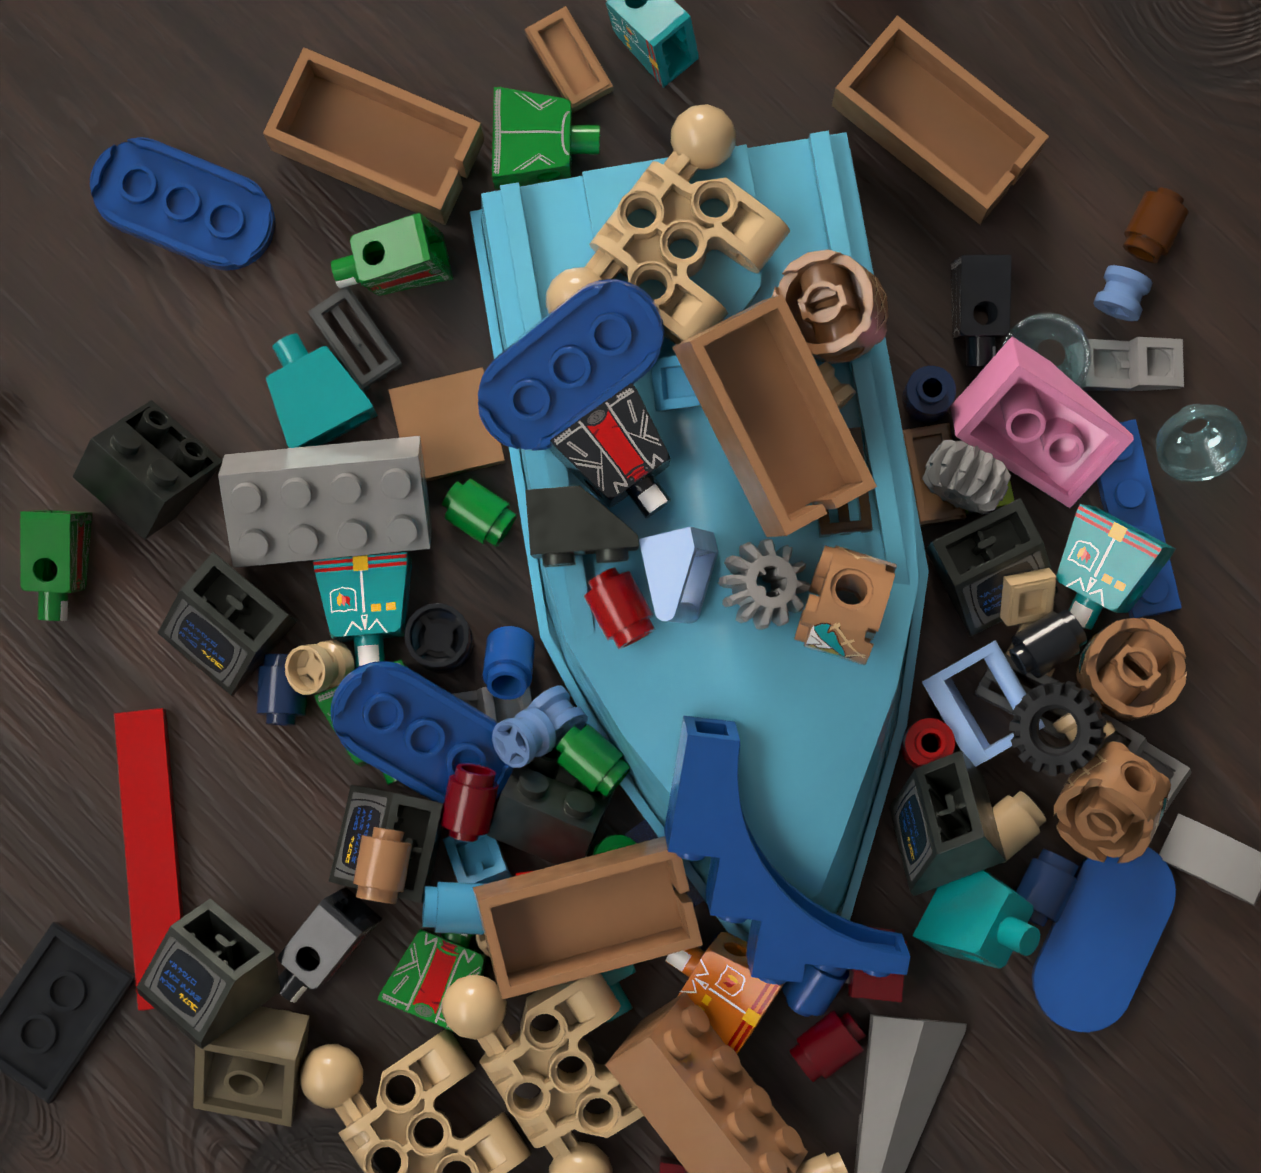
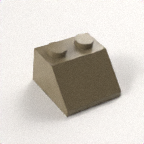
(254, 1067)

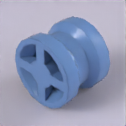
(1123, 293)
(557, 706)
(524, 737)

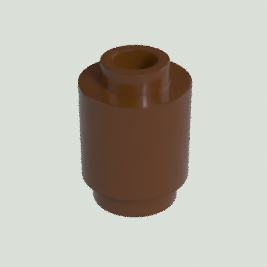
(1155, 225)

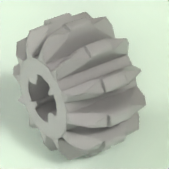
(966, 477)
(774, 569)

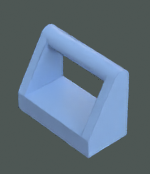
(679, 571)
(956, 712)

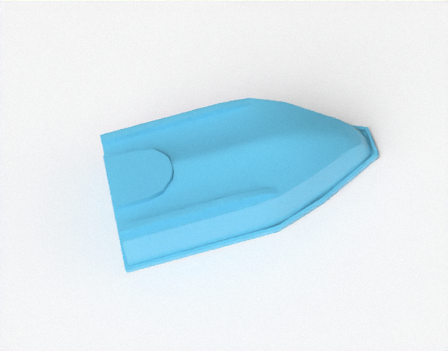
(809, 724)

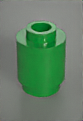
(478, 512)
(592, 760)

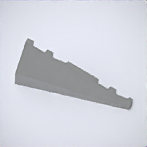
(901, 1084)

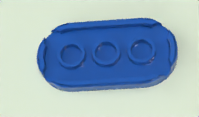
(182, 203)
(570, 363)
(412, 728)
(1103, 941)

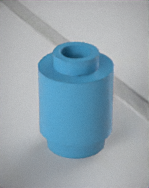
(451, 908)

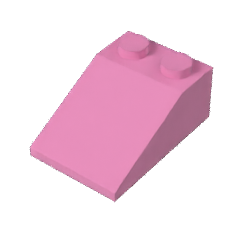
(1038, 423)

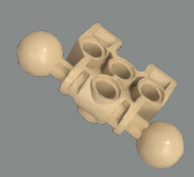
(745, 233)
(476, 1011)
(333, 1079)

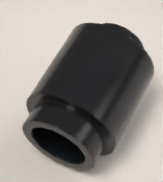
(1047, 643)

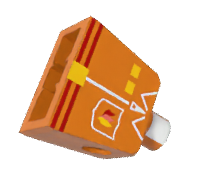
(724, 987)

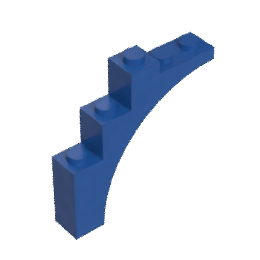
(742, 883)

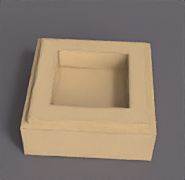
(1027, 596)

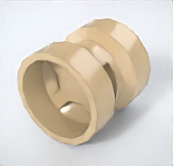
(318, 666)

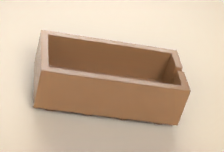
(938, 119)
(374, 136)
(774, 416)
(586, 917)
(702, 1096)

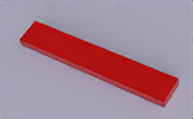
(148, 832)

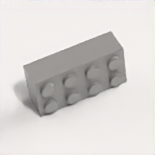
(325, 501)

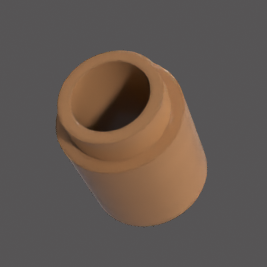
(382, 865)

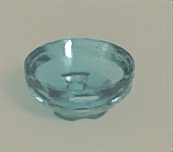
(1053, 326)
(1202, 453)

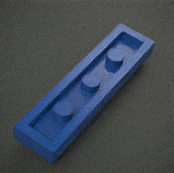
(1130, 497)

